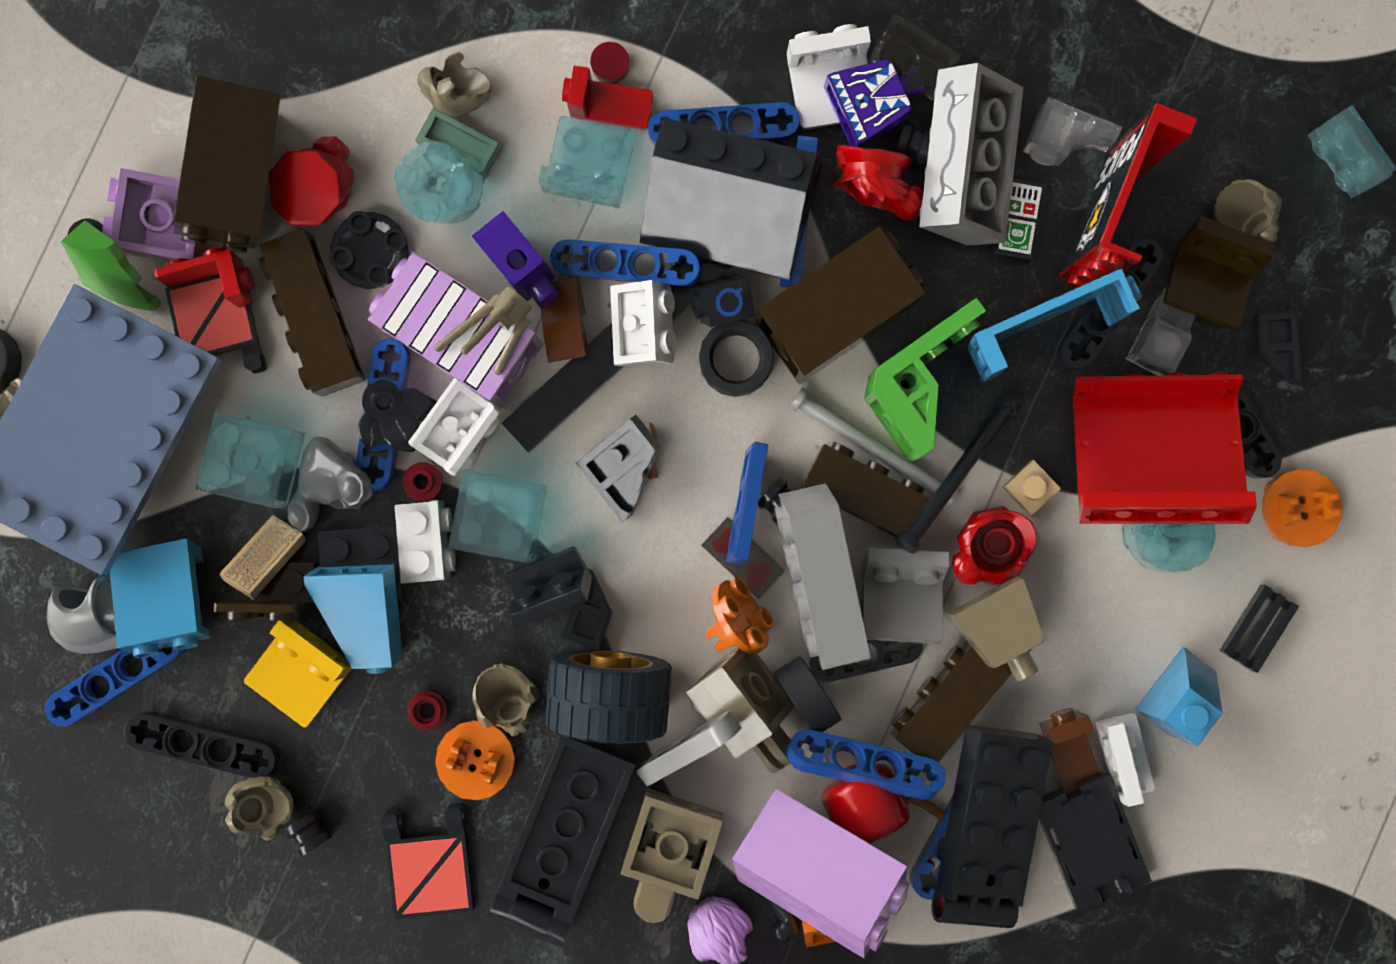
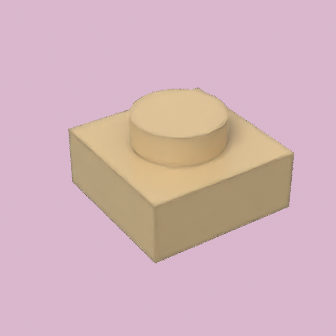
(1031, 487)

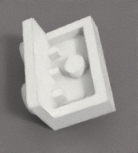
(455, 427)

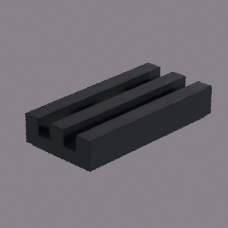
(1271, 637)

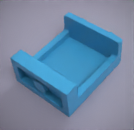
(157, 598)

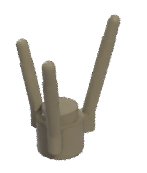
(505, 310)

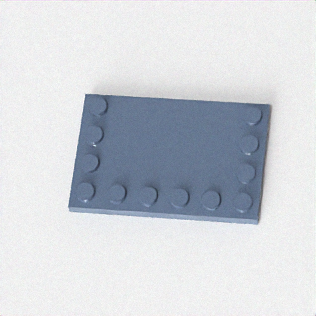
(95, 427)

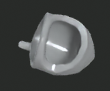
(83, 618)

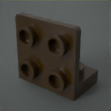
(1215, 272)
(281, 598)

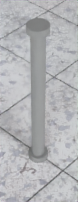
(868, 444)

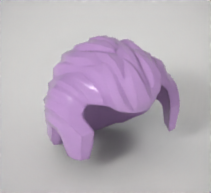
(718, 931)

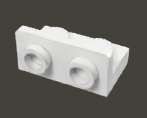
(642, 323)
(424, 541)
(1126, 757)

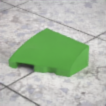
(106, 269)

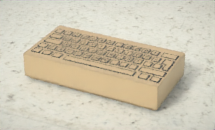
(262, 557)

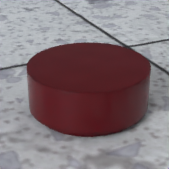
(610, 62)

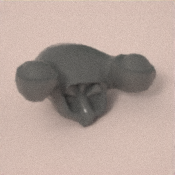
(328, 478)

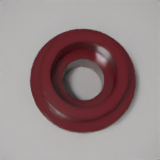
(433, 488)
(415, 713)

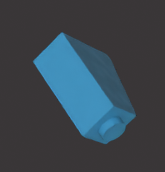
(360, 612)
(1184, 699)

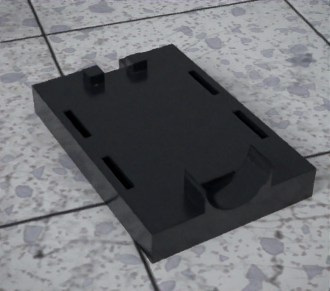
(1093, 841)

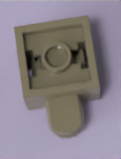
(755, 700)
(669, 853)

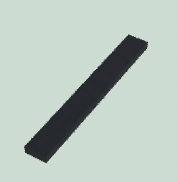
(587, 374)

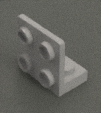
(904, 595)

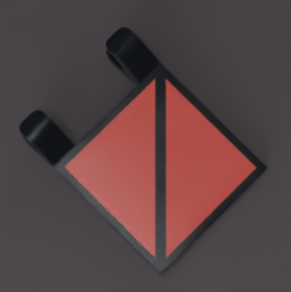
(214, 323)
(431, 870)

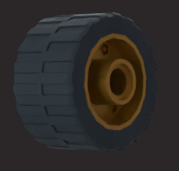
(608, 696)

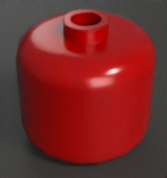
(865, 807)

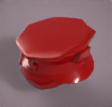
(877, 180)
(312, 182)
(993, 546)

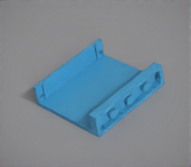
(1113, 292)

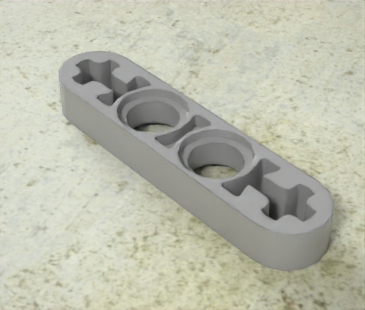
(688, 748)

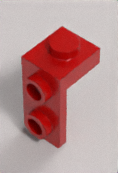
(606, 101)
(234, 277)

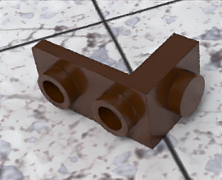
(1071, 747)

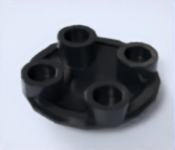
(368, 249)

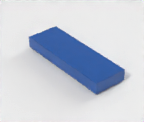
(746, 504)

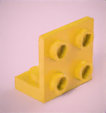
(298, 672)

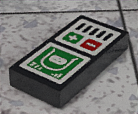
(1022, 221)

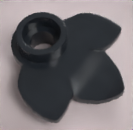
(397, 420)

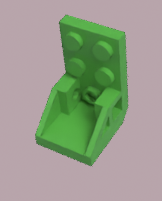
(912, 412)

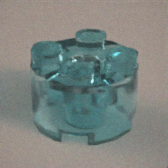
(418, 177)
(1181, 552)

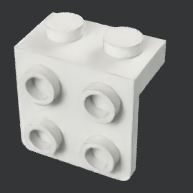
(812, 59)

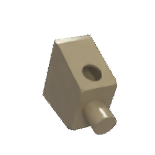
(1002, 627)

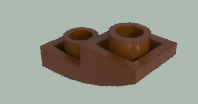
(564, 323)

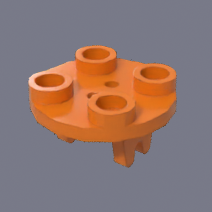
(1283, 510)
(739, 618)
(492, 767)

